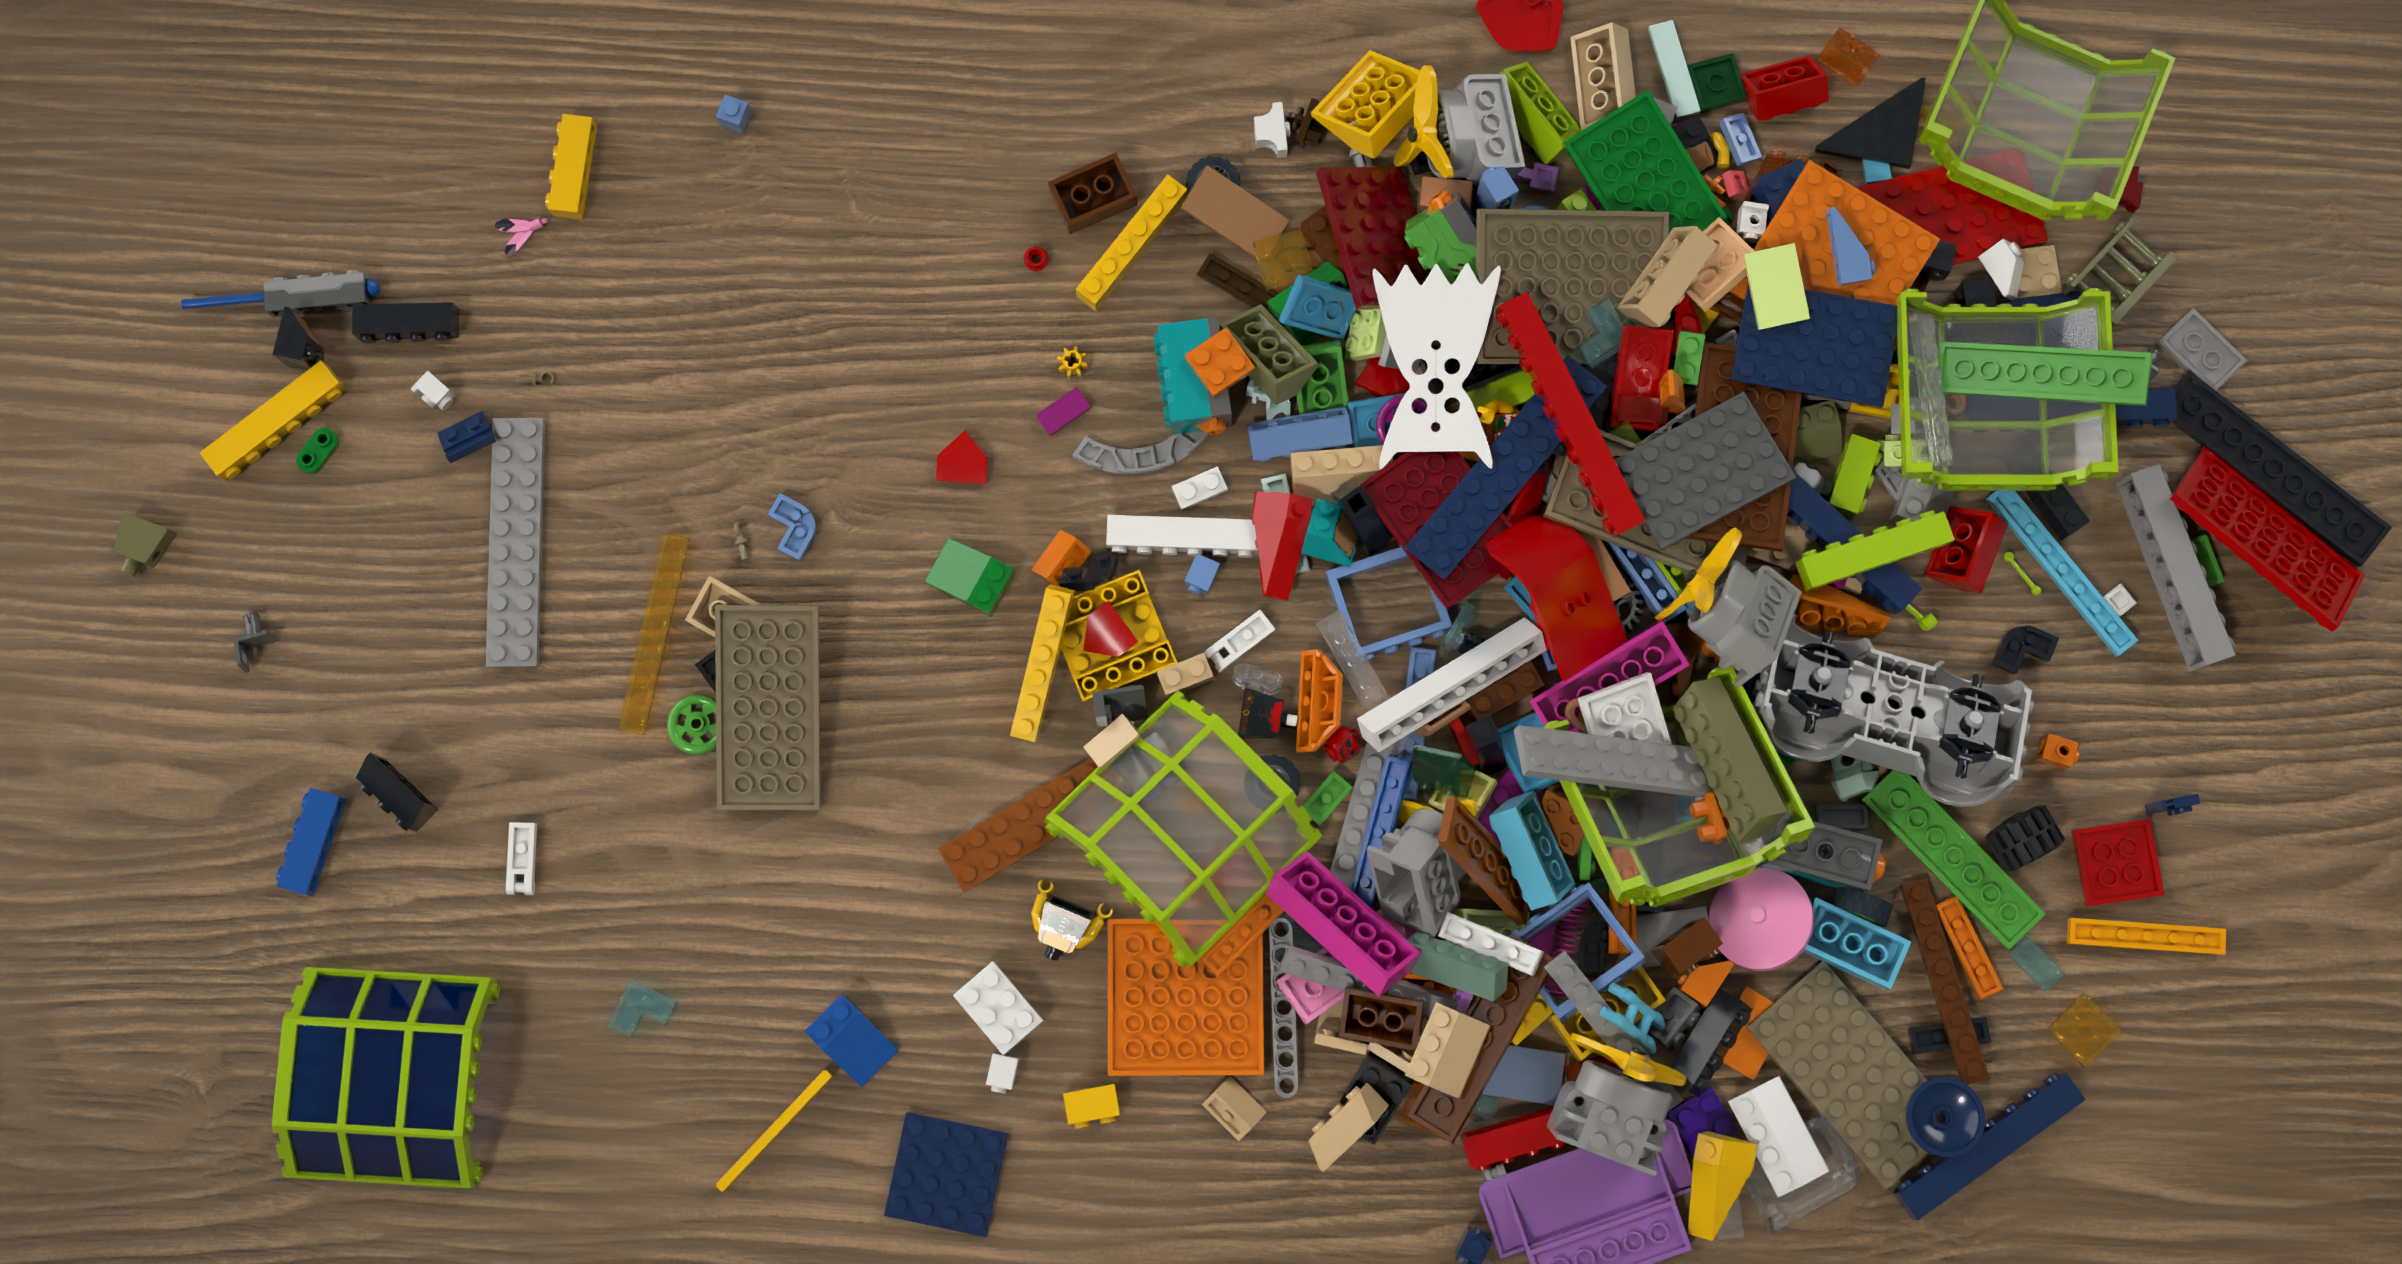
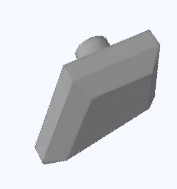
(1891, 478)

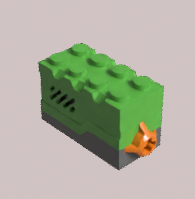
(1444, 234)

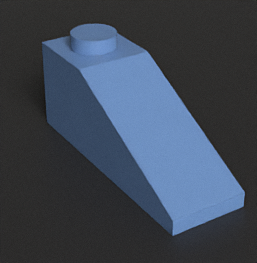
(1848, 253)

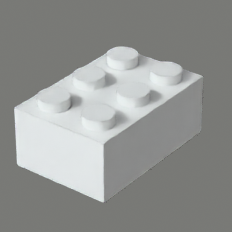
(998, 1008)

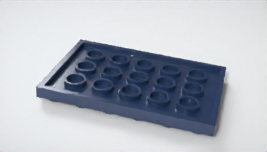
(1833, 355)

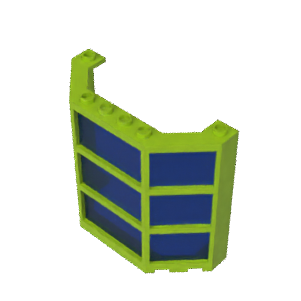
(380, 1077)

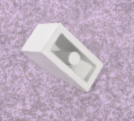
(2004, 266)

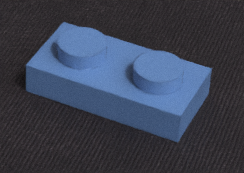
(1740, 139)

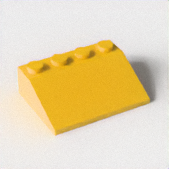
(1370, 103)

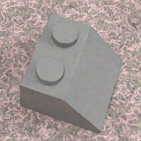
(1919, 499)

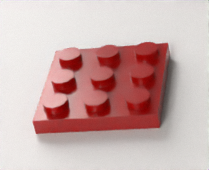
(2117, 862)

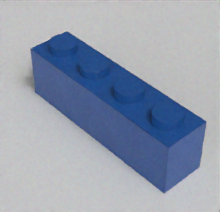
(310, 842)

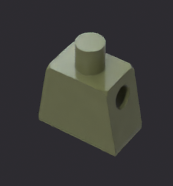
(141, 542)

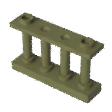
(2142, 280)

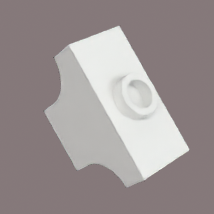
(1272, 130)

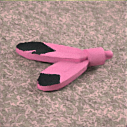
(523, 230)

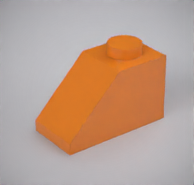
(1704, 982)

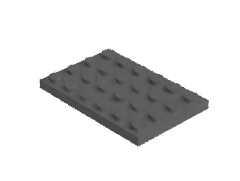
(1704, 471)

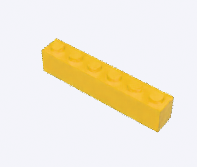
(1131, 243)
(272, 421)
(1042, 663)

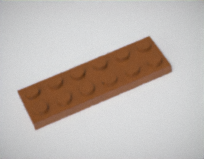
(1481, 858)

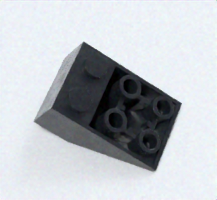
(1387, 1082)

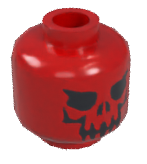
(1343, 744)

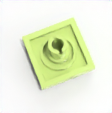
(1365, 335)

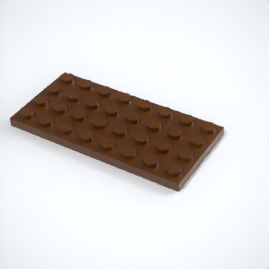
(1765, 519)

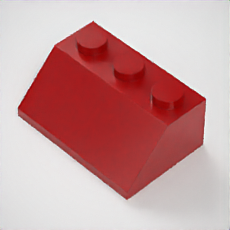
(1785, 88)
(1970, 556)

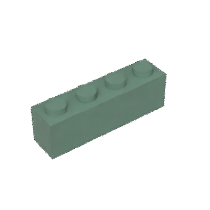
(1459, 967)

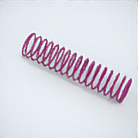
(1557, 992)

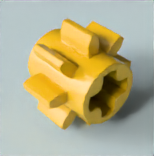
(1077, 367)

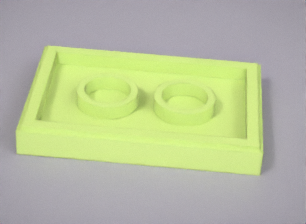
(1776, 286)

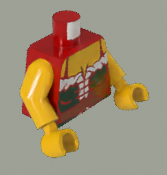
(1495, 418)

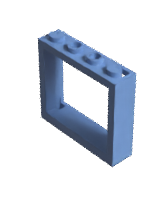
(1392, 644)
(1561, 908)

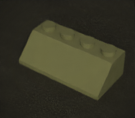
(1278, 358)
(1818, 432)

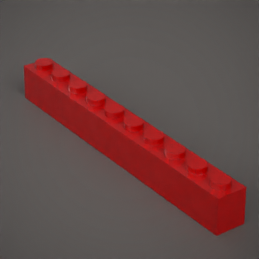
(1569, 415)

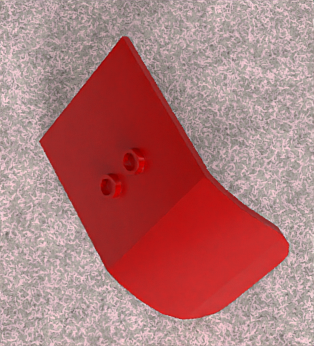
(1565, 590)

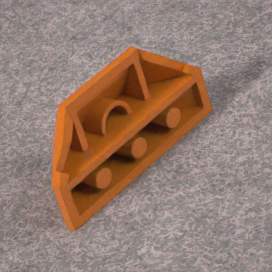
(1318, 700)

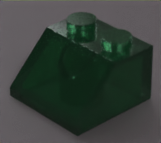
(1442, 771)

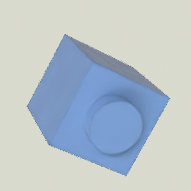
(734, 114)
(1201, 575)

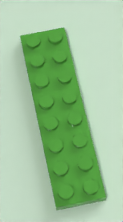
(2045, 373)
(1953, 857)

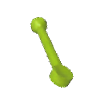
(2009, 557)

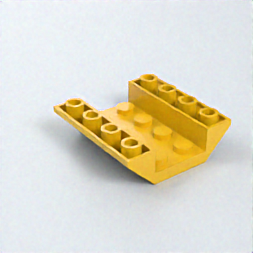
(1098, 671)

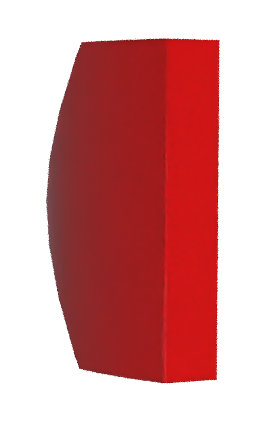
(1382, 380)
(962, 461)
(1107, 632)

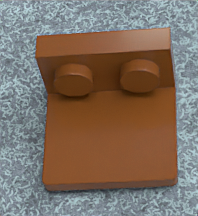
(1562, 819)

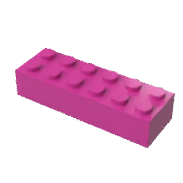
(1648, 652)
(1343, 923)

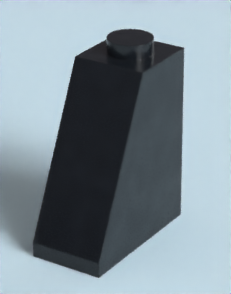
(1486, 745)

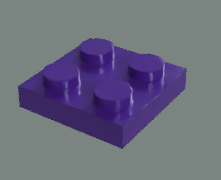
(1700, 1116)

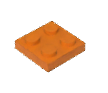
(1219, 362)

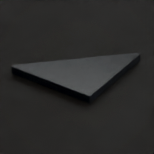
(1883, 133)

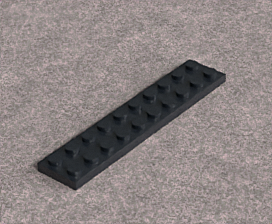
(2277, 470)

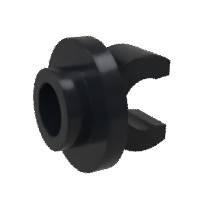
(1470, 642)

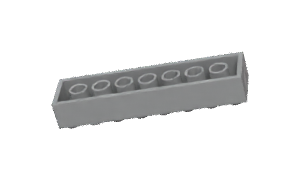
(2175, 568)

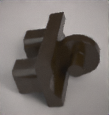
(1306, 134)

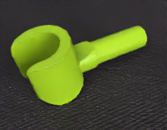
(1926, 622)

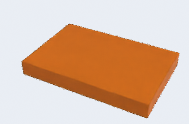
(1747, 1054)

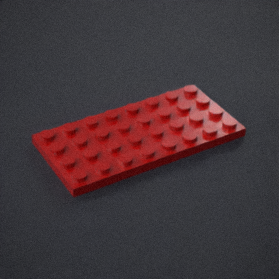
(1956, 213)
(2268, 538)

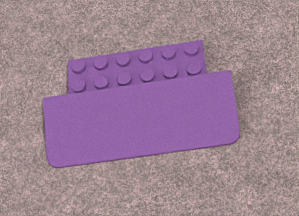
(1591, 1208)

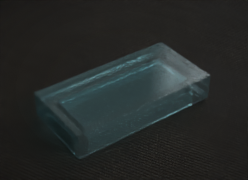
(2035, 963)

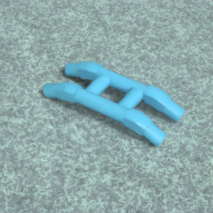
(1626, 1022)

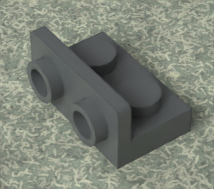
(1679, 1016)

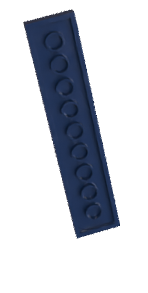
(1487, 491)

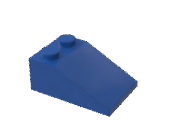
(851, 1040)

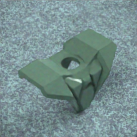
(1853, 779)

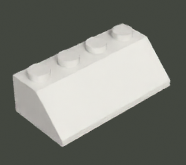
(1781, 1135)

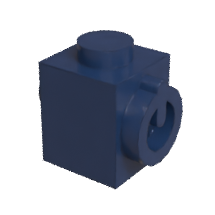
(1473, 1247)

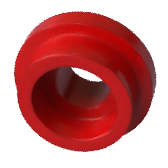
(1035, 251)

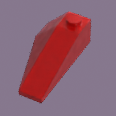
(1280, 533)

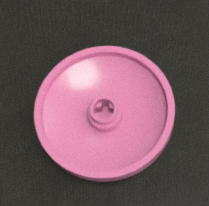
(1762, 919)

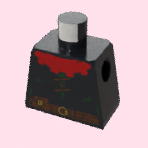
(1263, 716)

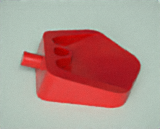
(1522, 23)

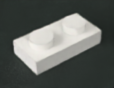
(1199, 488)

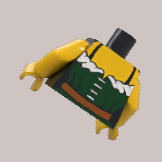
(1063, 923)

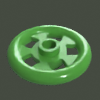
(676, 731)

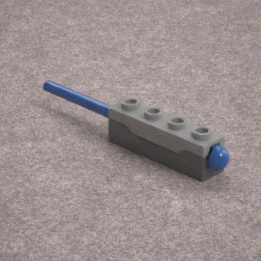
(303, 294)

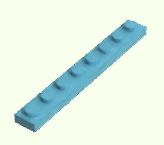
(2062, 571)

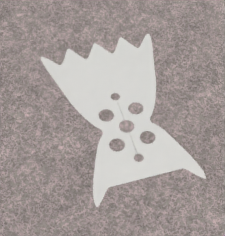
(1458, 320)

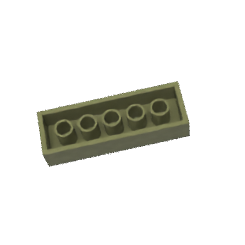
(1729, 759)

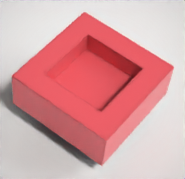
(1735, 184)

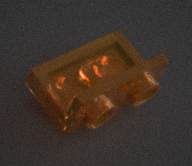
(1848, 56)

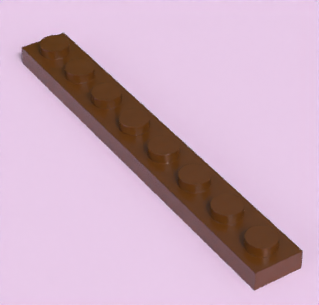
(1944, 982)

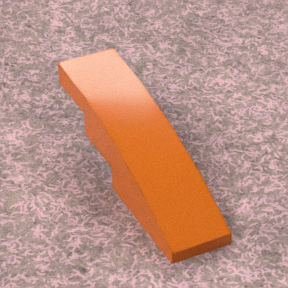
(1672, 392)

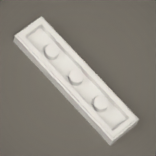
(1490, 943)

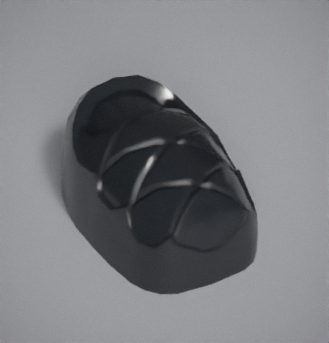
(1813, 476)

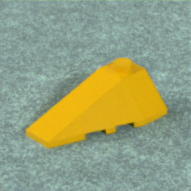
(1718, 1176)

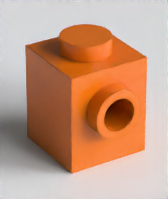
(2057, 751)

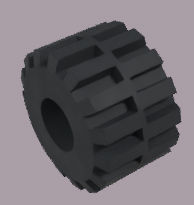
(2024, 838)

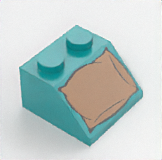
(1330, 534)

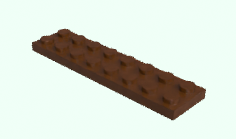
(1448, 1114)

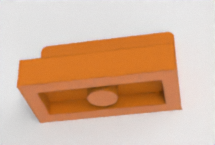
(1061, 554)

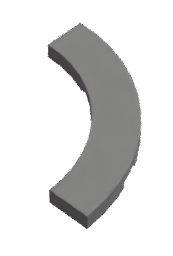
(1138, 460)

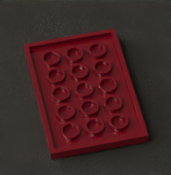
(1369, 225)
(1406, 498)

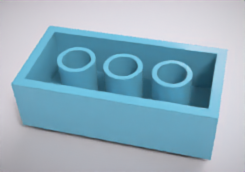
(1532, 850)
(1855, 945)

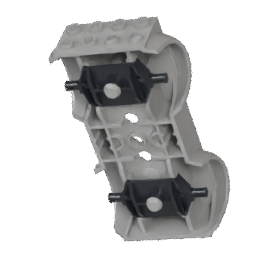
(1960, 750)

